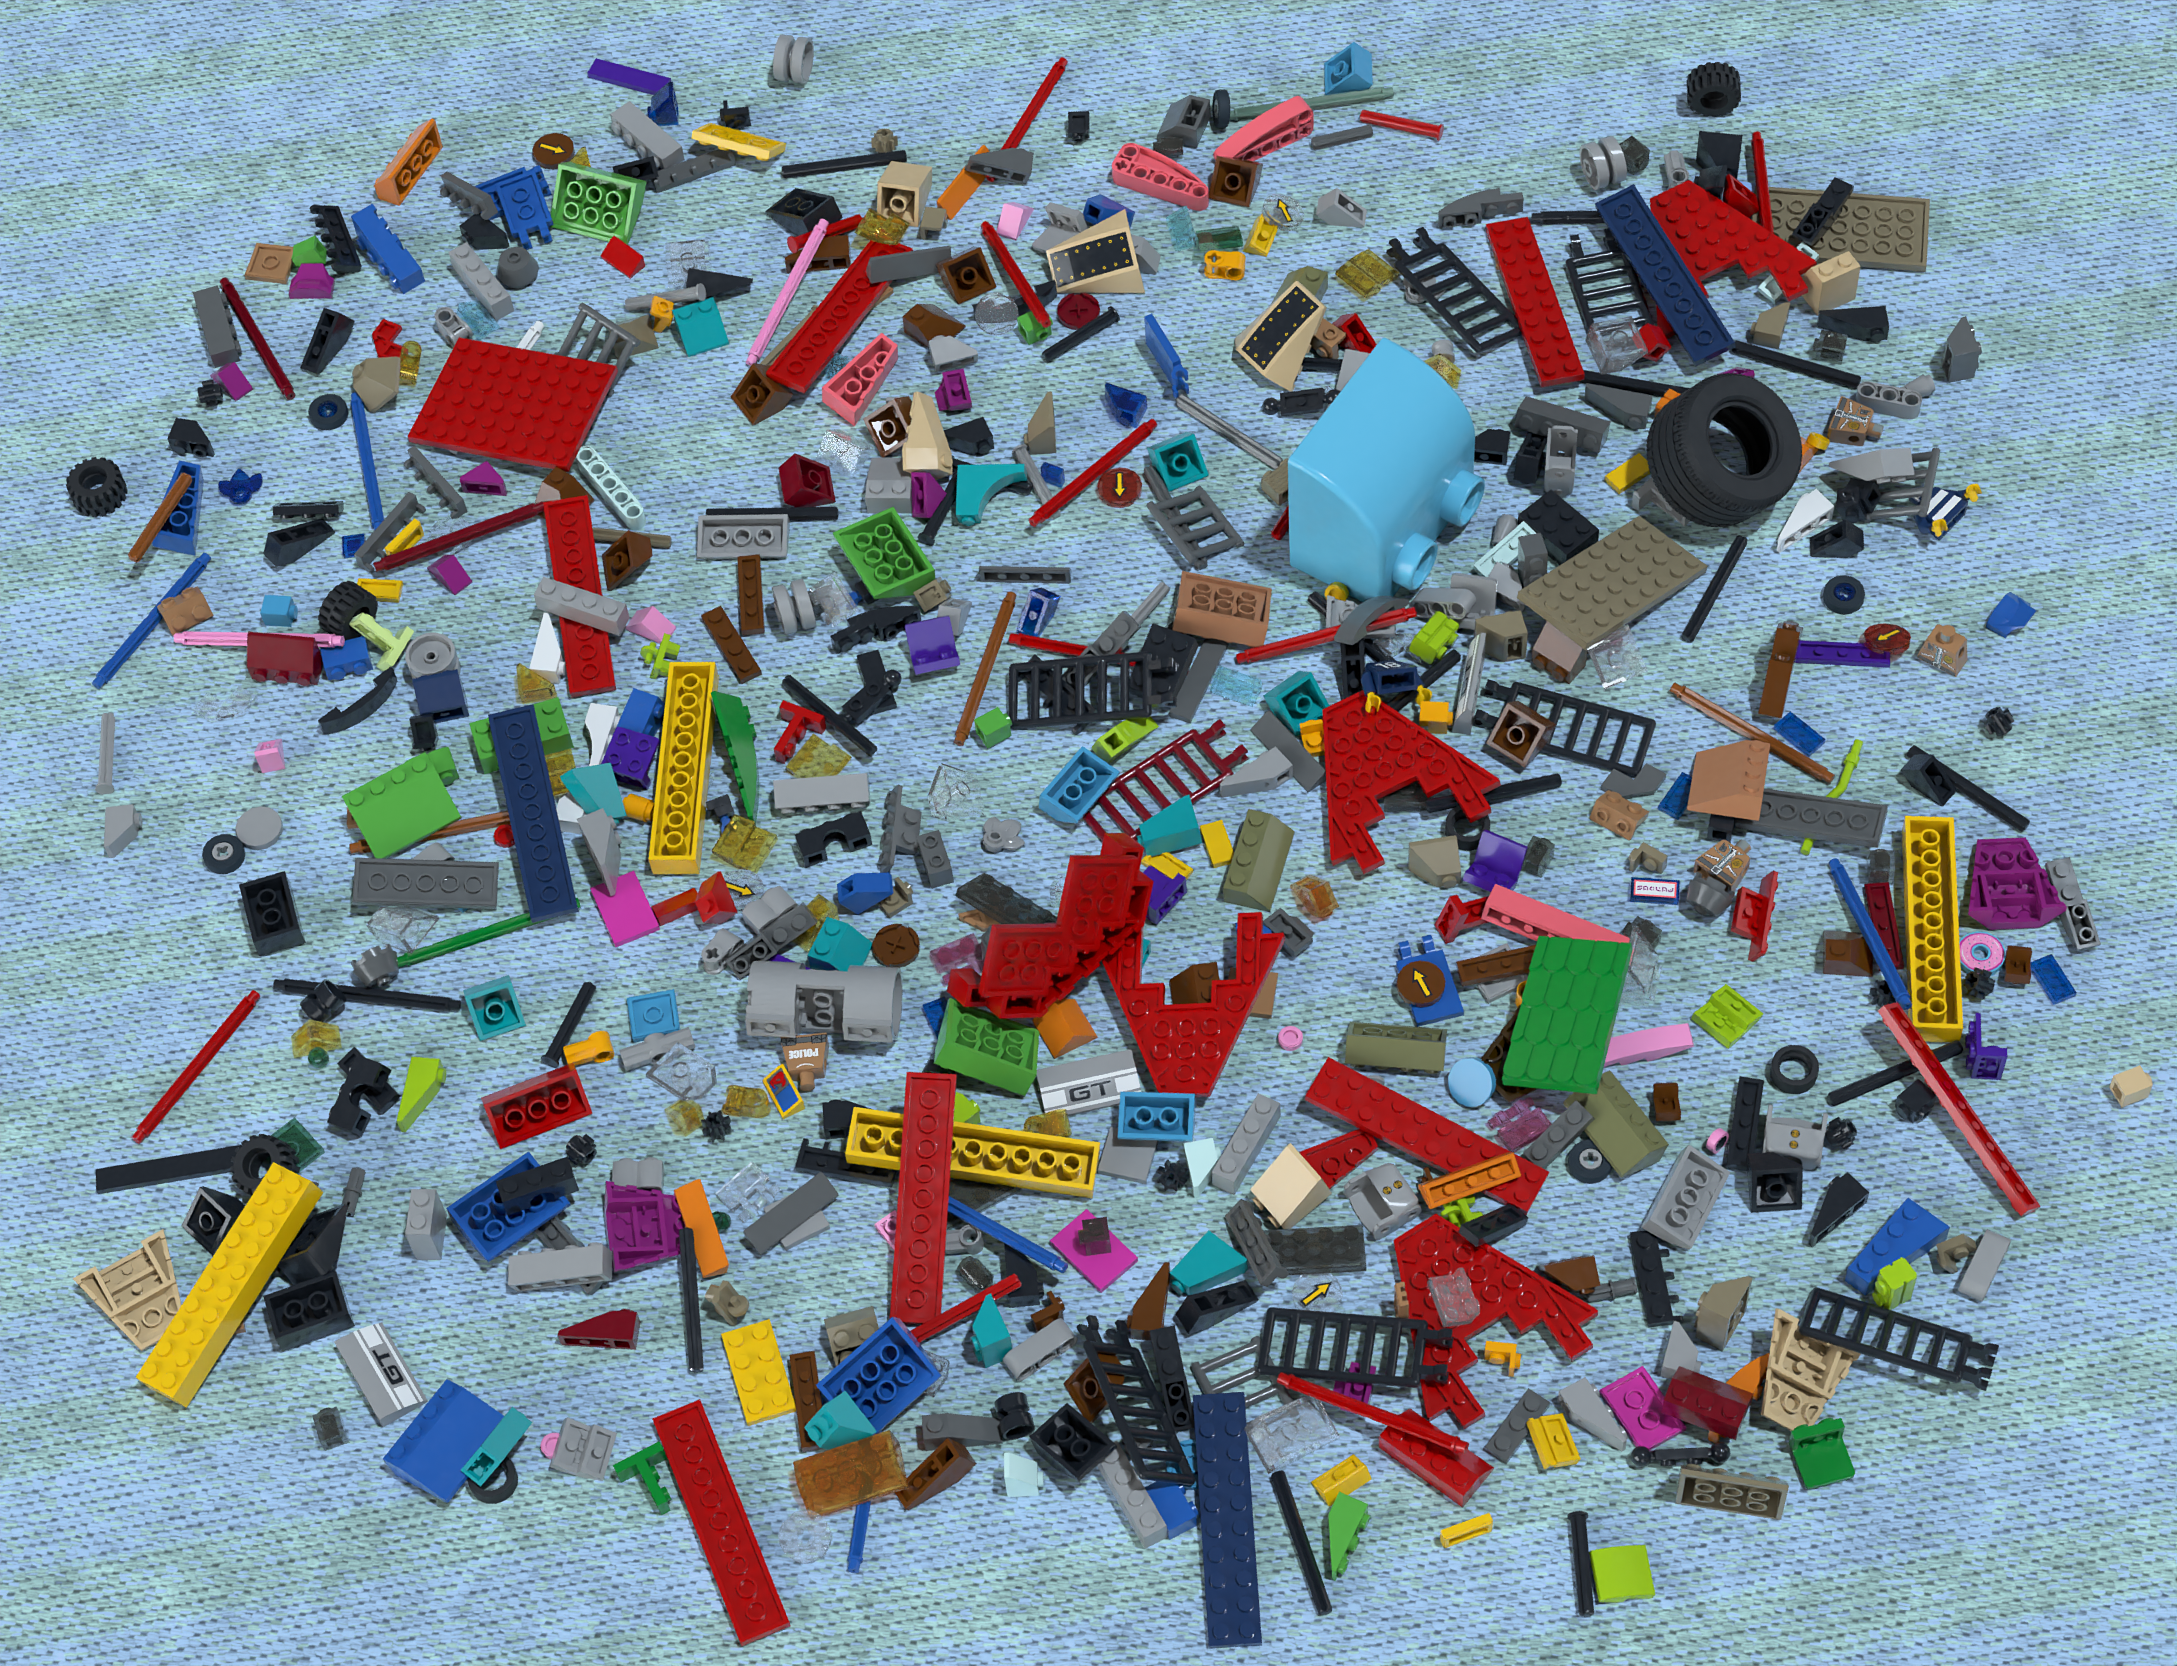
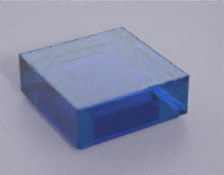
(1052, 474)
(351, 544)

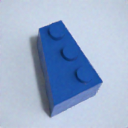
(642, 713)

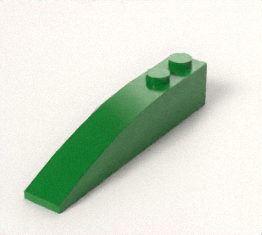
(740, 747)

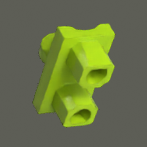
(651, 653)
(1459, 1211)

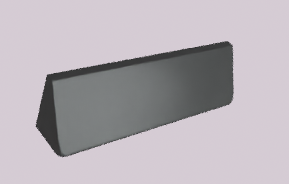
(906, 264)
(1011, 574)
(1305, 767)
(790, 1213)

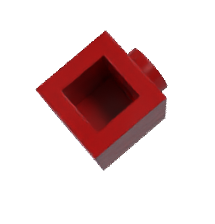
(1655, 342)

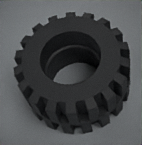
(1713, 89)
(103, 498)
(342, 605)
(252, 1155)

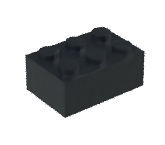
(1561, 527)
(1162, 644)
(272, 913)
(308, 1311)

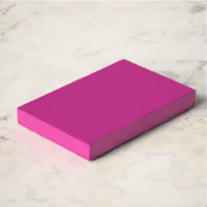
(626, 912)
(1098, 1269)
(1638, 1408)

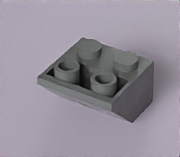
(1187, 120)
(1961, 353)

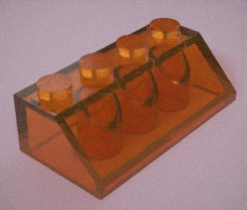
(851, 1474)

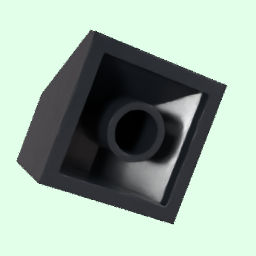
(1719, 149)
(1774, 1182)
(211, 1217)

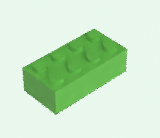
(552, 729)

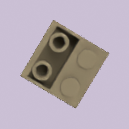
(1504, 635)
(849, 1331)

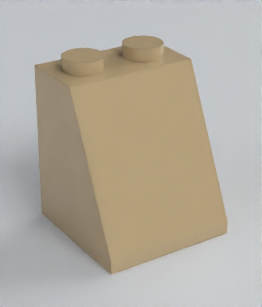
(904, 191)
(1832, 282)
(1289, 1189)

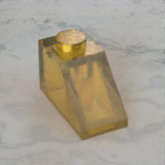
(821, 909)

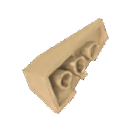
(926, 442)

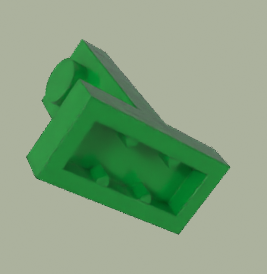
(644, 1464)

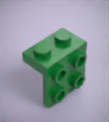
(1821, 1453)

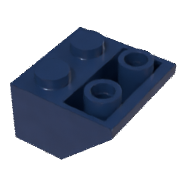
(441, 695)

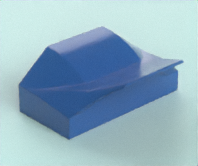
(2010, 615)

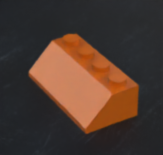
(409, 163)

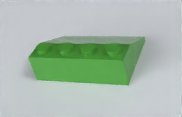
(596, 202)
(885, 555)
(401, 807)
(987, 1047)

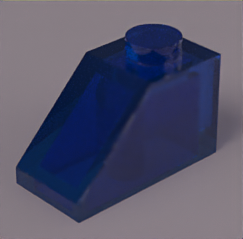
(664, 106)
(1126, 405)
(1038, 612)

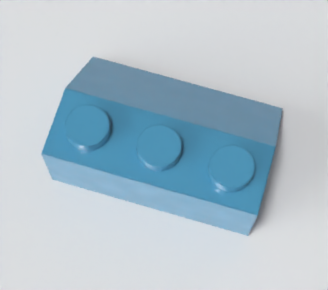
(1077, 787)
(1156, 1116)

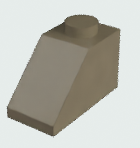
(1770, 326)

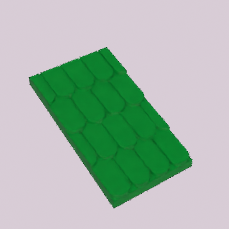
(1567, 1014)

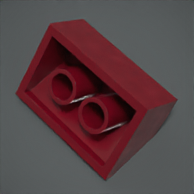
(283, 658)
(1706, 1402)

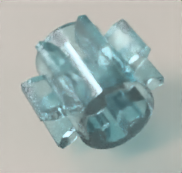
(835, 365)

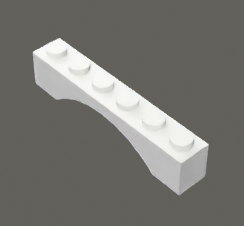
(600, 725)

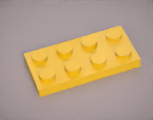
(737, 140)
(758, 1372)

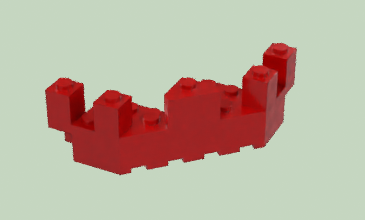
(1039, 963)

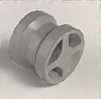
(1444, 347)

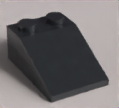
(803, 209)
(315, 1246)
(1071, 1443)

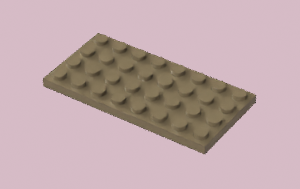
(1873, 228)
(1612, 582)

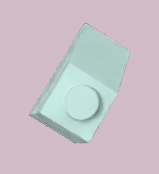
(1201, 1159)
(1022, 1476)

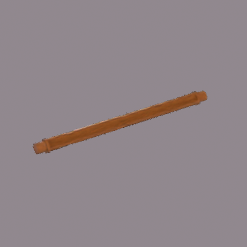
(985, 669)
(1752, 732)
(455, 828)

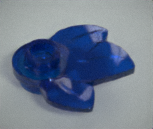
(240, 484)

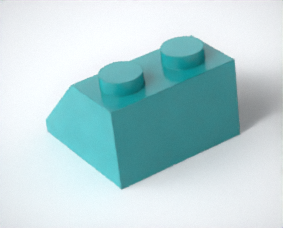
(700, 327)
(1178, 460)
(1297, 700)
(838, 947)
(494, 1007)
(991, 1336)
(839, 1423)

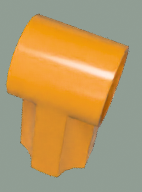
(595, 1048)

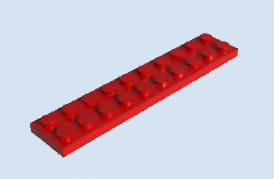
(1534, 302)
(831, 322)
(576, 564)
(1417, 1130)
(923, 1197)
(721, 1523)

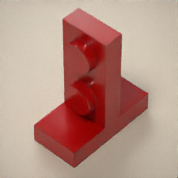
(800, 721)
(1459, 916)

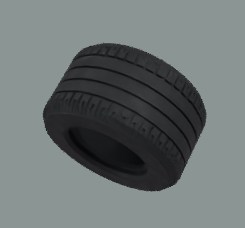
(1693, 476)

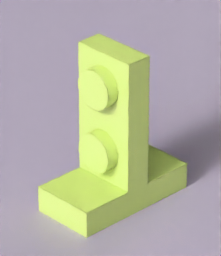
(382, 638)

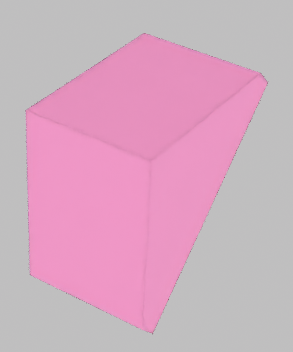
(1013, 219)
(650, 624)
(270, 755)

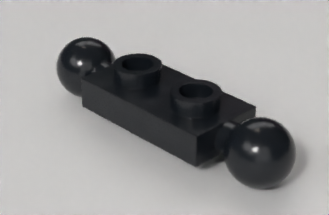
(1300, 402)
(870, 697)
(1642, 1456)

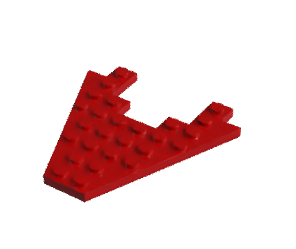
(1717, 236)
(1377, 755)
(1501, 1289)

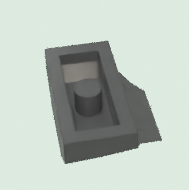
(1296, 933)

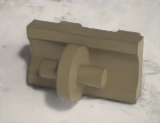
(727, 1301)

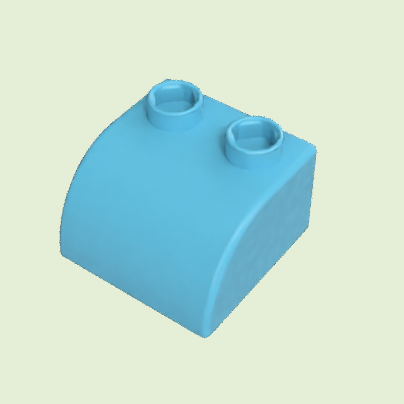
(1382, 477)

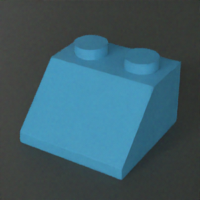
(1348, 70)

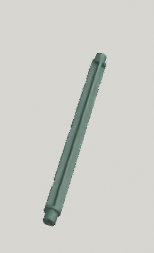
(1318, 102)

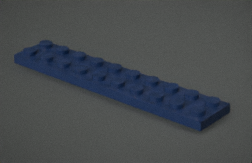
(1665, 275)
(533, 813)
(1227, 1521)

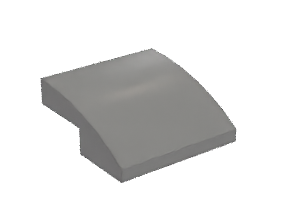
(583, 1450)

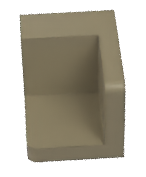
(934, 220)

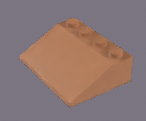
(1222, 609)
(1730, 780)

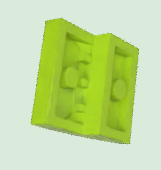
(1727, 1016)
(1622, 1573)

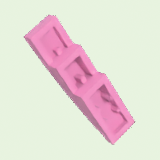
(1649, 1044)

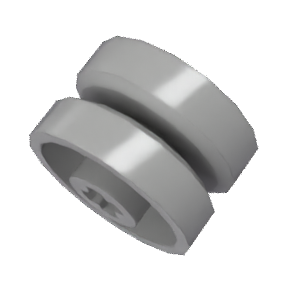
(793, 58)
(1603, 162)
(793, 606)
(431, 655)

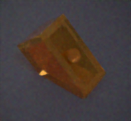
(1315, 895)

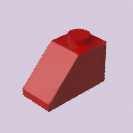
(1739, 197)
(1357, 335)
(715, 901)

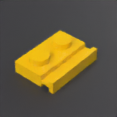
(1553, 1441)

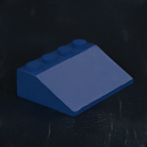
(485, 1222)
(883, 1374)
(442, 1440)

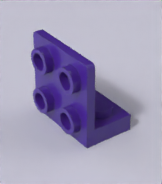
(932, 645)
(631, 756)
(1496, 862)
(1164, 893)
(1983, 1061)

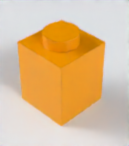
(1435, 716)

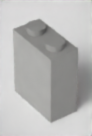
(426, 1224)

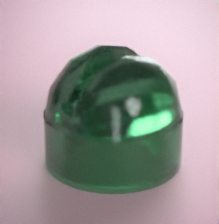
(318, 1054)
(721, 1220)

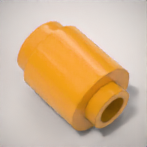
(639, 807)

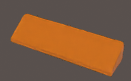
(961, 189)
(1470, 1180)
(698, 1216)

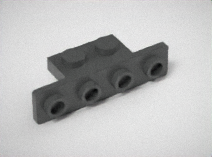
(901, 829)

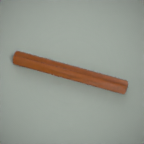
(159, 517)

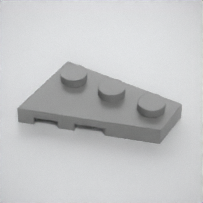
(1339, 610)

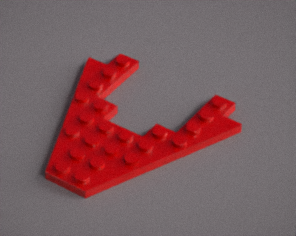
(1192, 1042)

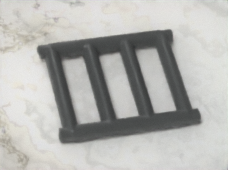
(600, 321)
(1923, 492)
(1180, 540)
(1254, 1346)

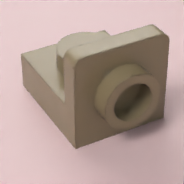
(933, 593)
(1649, 856)
(899, 900)
(1956, 1247)

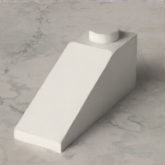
(1808, 515)
(547, 655)

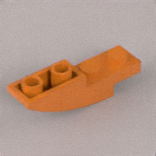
(1749, 1379)

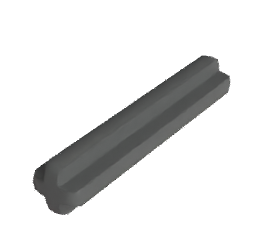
(1341, 137)

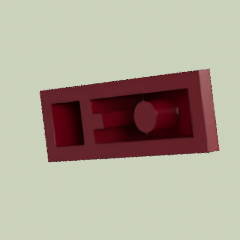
(607, 1330)

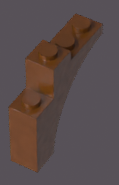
(1780, 669)

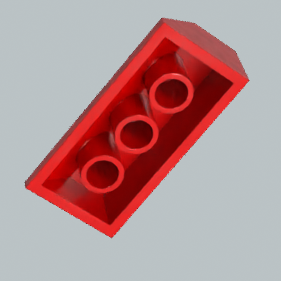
(536, 1105)
(1448, 1471)

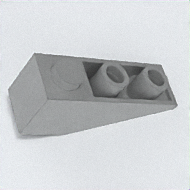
(1262, 774)
(1587, 1411)

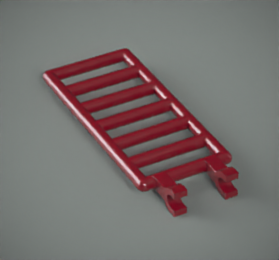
(1216, 731)

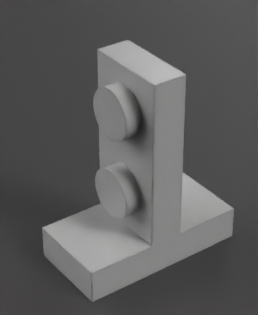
(1649, 492)

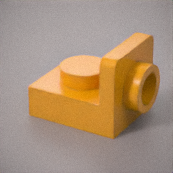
(1313, 737)
(1503, 1352)

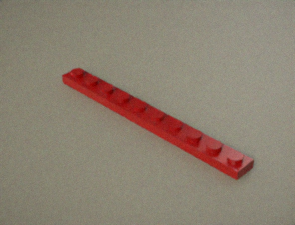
(1959, 1109)

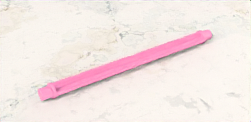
(787, 292)
(240, 638)

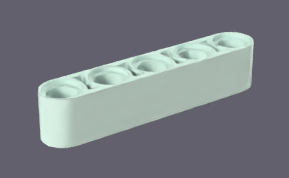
(611, 488)

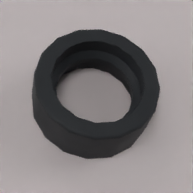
(1464, 842)
(1794, 1086)
(500, 1494)

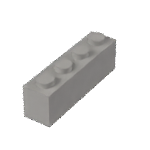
(646, 136)
(481, 281)
(581, 606)
(821, 792)
(1246, 1144)
(560, 1267)
(1133, 1498)

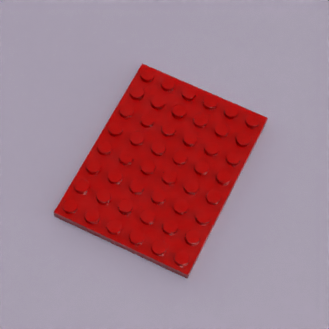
(513, 404)

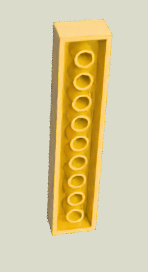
(683, 769)
(1932, 927)
(984, 1154)
(229, 1285)

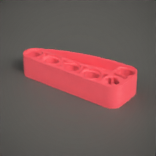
(1270, 131)
(1159, 177)

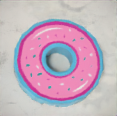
(1981, 941)

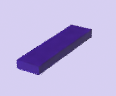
(627, 77)
(1840, 654)

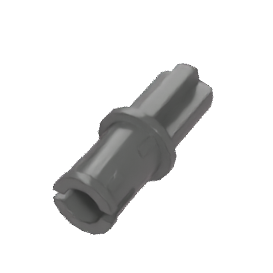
(353, 1189)
(1613, 1289)

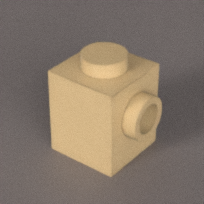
(2131, 1086)

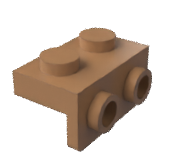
(1327, 340)
(185, 610)
(1618, 814)

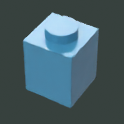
(278, 610)

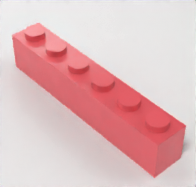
(1538, 919)

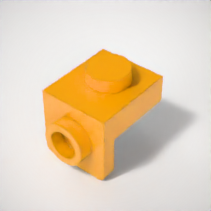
(662, 311)

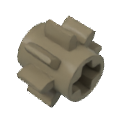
(884, 141)

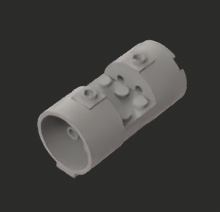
(857, 1003)

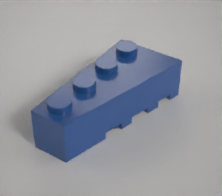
(386, 250)
(182, 525)
(1906, 1235)

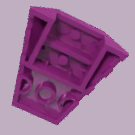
(2011, 886)
(640, 1225)

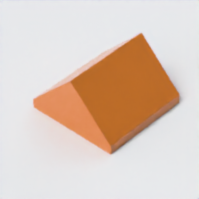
(1064, 1027)

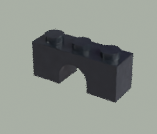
(848, 829)
(362, 1076)
(521, 1188)

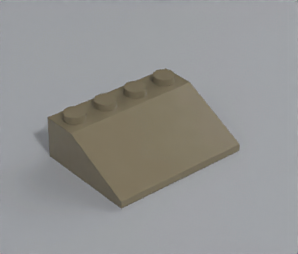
(1731, 1491)

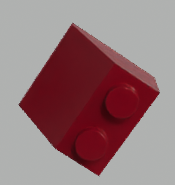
(806, 482)

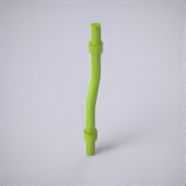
(1851, 762)

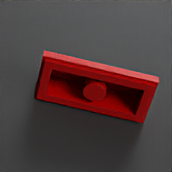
(623, 257)
(675, 907)

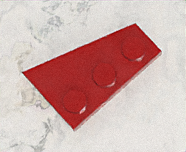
(1340, 1155)

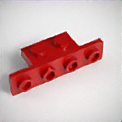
(1754, 913)

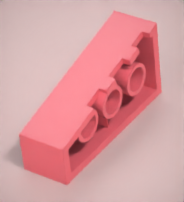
(860, 379)

